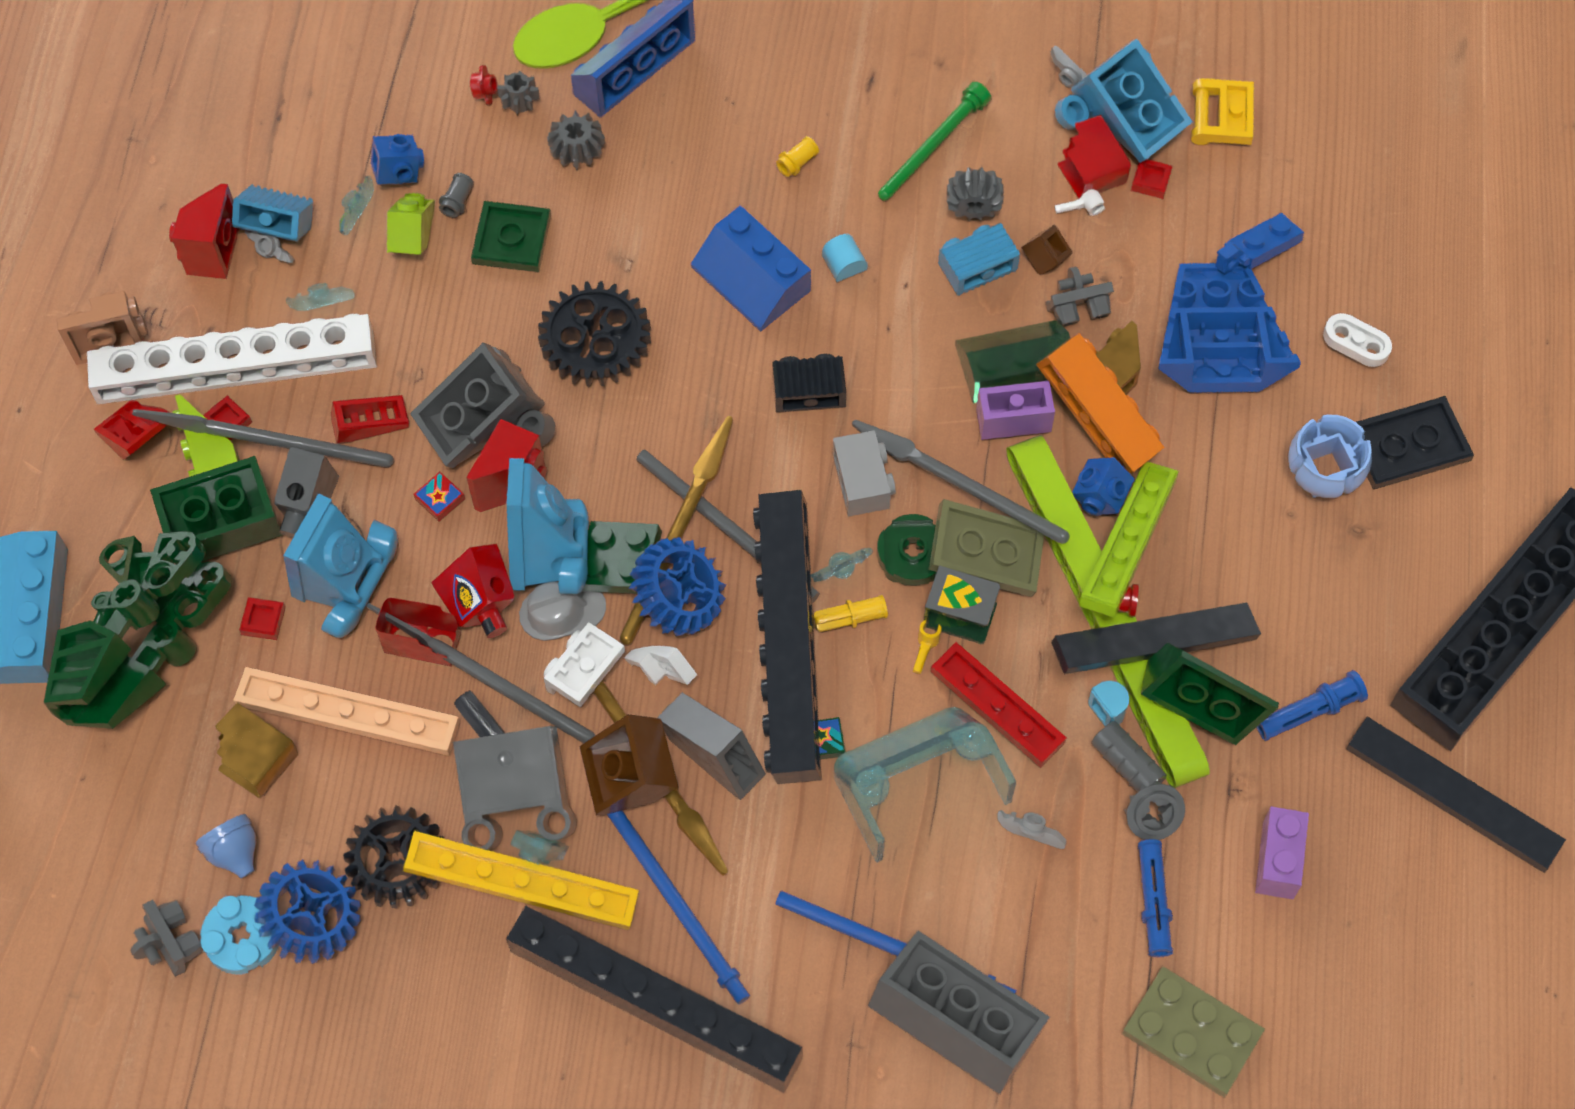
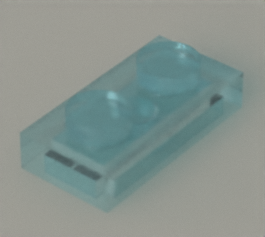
(537, 848)

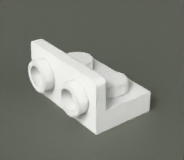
(583, 664)

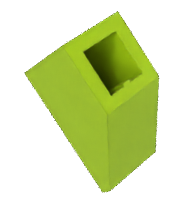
(409, 224)

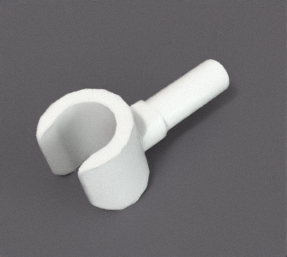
(1090, 200)

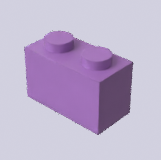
(1015, 410)
(1282, 853)

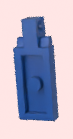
(1259, 244)

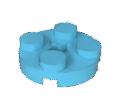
(218, 939)

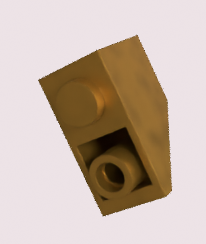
(1123, 356)

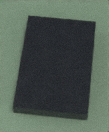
(1414, 442)

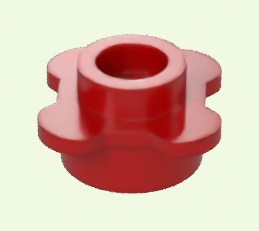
(483, 85)

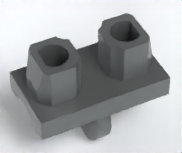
(1065, 303)
(159, 923)

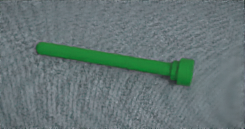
(974, 98)

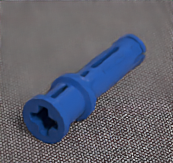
(1326, 700)

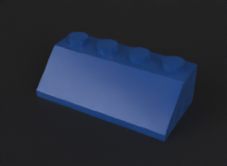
(634, 55)

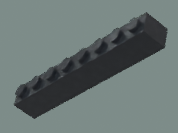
(788, 638)
(655, 999)

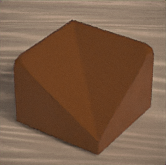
(1047, 249)

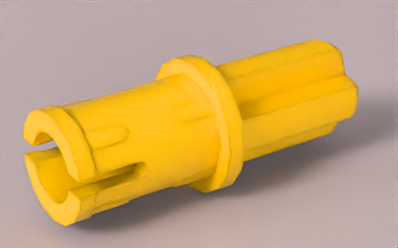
(850, 614)

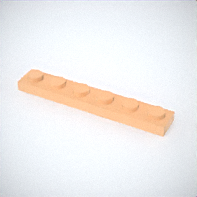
(347, 711)

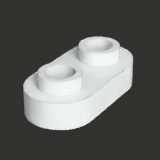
(1358, 339)

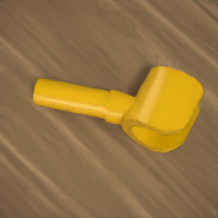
(926, 642)

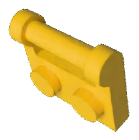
(1234, 111)

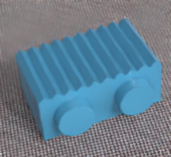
(272, 213)
(978, 258)

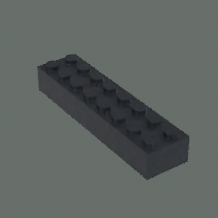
(1495, 632)

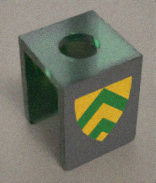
(961, 605)

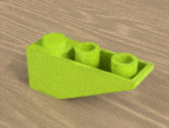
(204, 449)

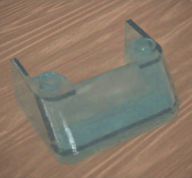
(865, 770)

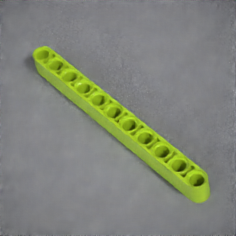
(1052, 499)

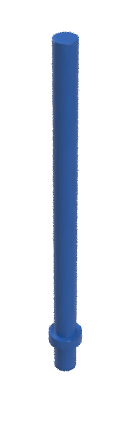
(846, 925)
(727, 976)

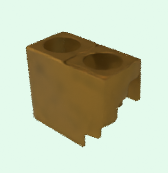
(252, 750)

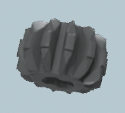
(576, 140)
(975, 193)

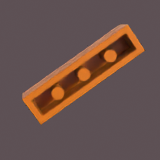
(1100, 403)

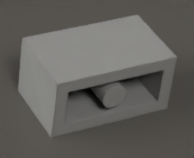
(862, 473)

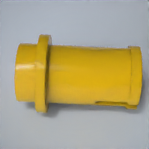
(791, 161)

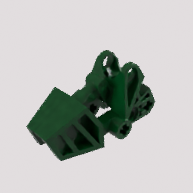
(90, 670)

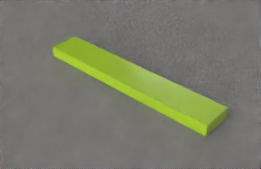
(1128, 539)

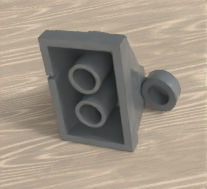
(473, 400)

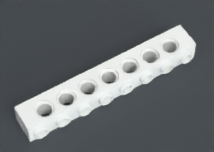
(216, 370)

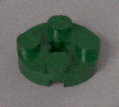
(896, 538)

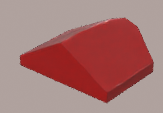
(128, 432)

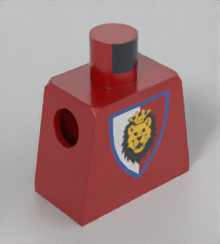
(477, 589)

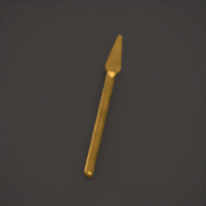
(704, 471)
(687, 819)

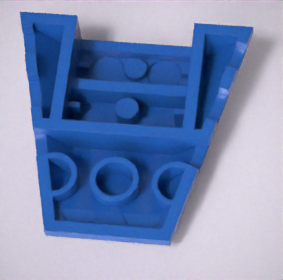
(1223, 333)

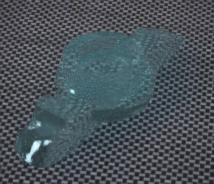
(354, 204)
(319, 296)
(842, 565)

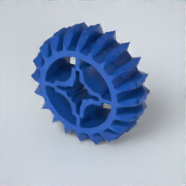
(666, 591)
(297, 884)

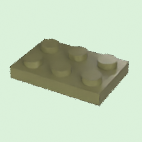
(987, 547)
(1193, 1031)

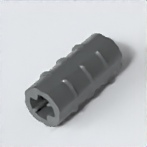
(1127, 757)

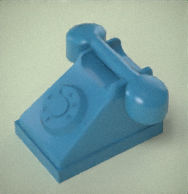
(1130, 99)
(544, 532)
(336, 564)

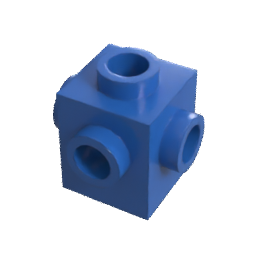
(396, 159)
(1103, 486)

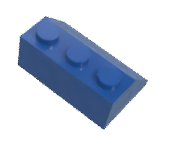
(752, 268)

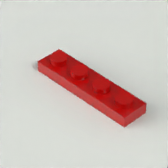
(998, 704)

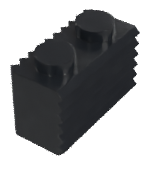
(809, 383)

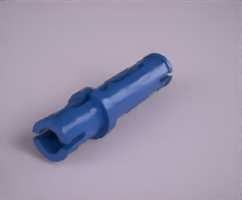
(1158, 940)

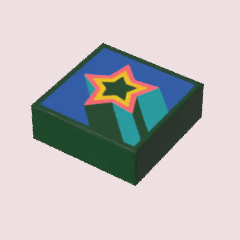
(831, 738)

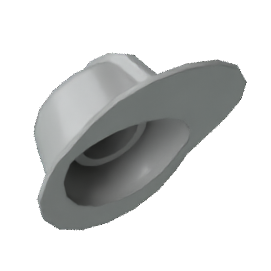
(554, 615)

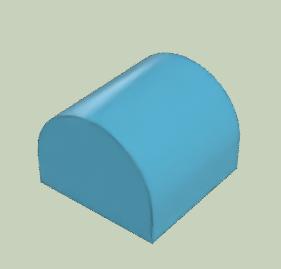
(843, 257)
(1109, 701)

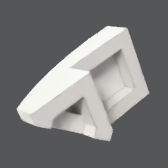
(661, 662)

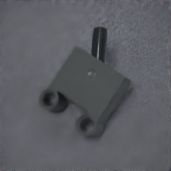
(508, 774)

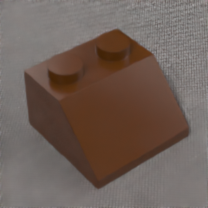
(628, 765)

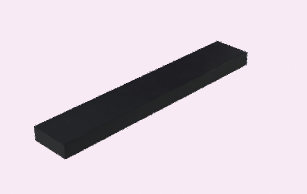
(1144, 638)
(1456, 794)

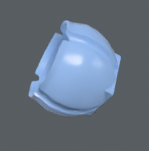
(1327, 436)

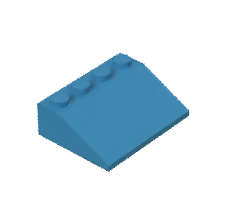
(30, 603)

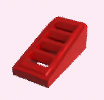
(359, 430)

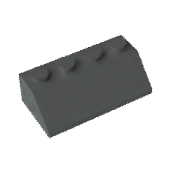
(958, 1011)

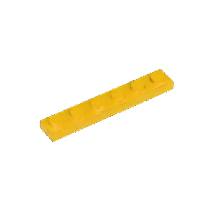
(521, 880)

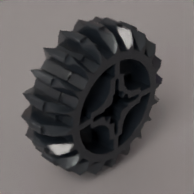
(372, 836)

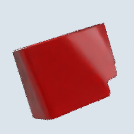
(1094, 158)
(420, 617)

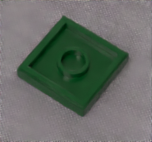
(511, 236)

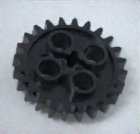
(566, 324)

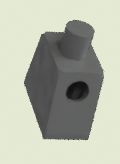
(301, 481)

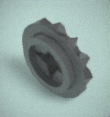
(1170, 813)

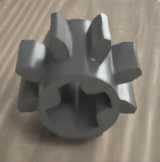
(518, 92)

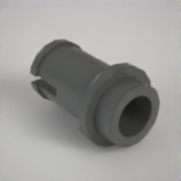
(453, 201)

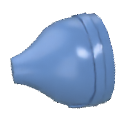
(230, 846)

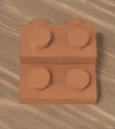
(110, 322)

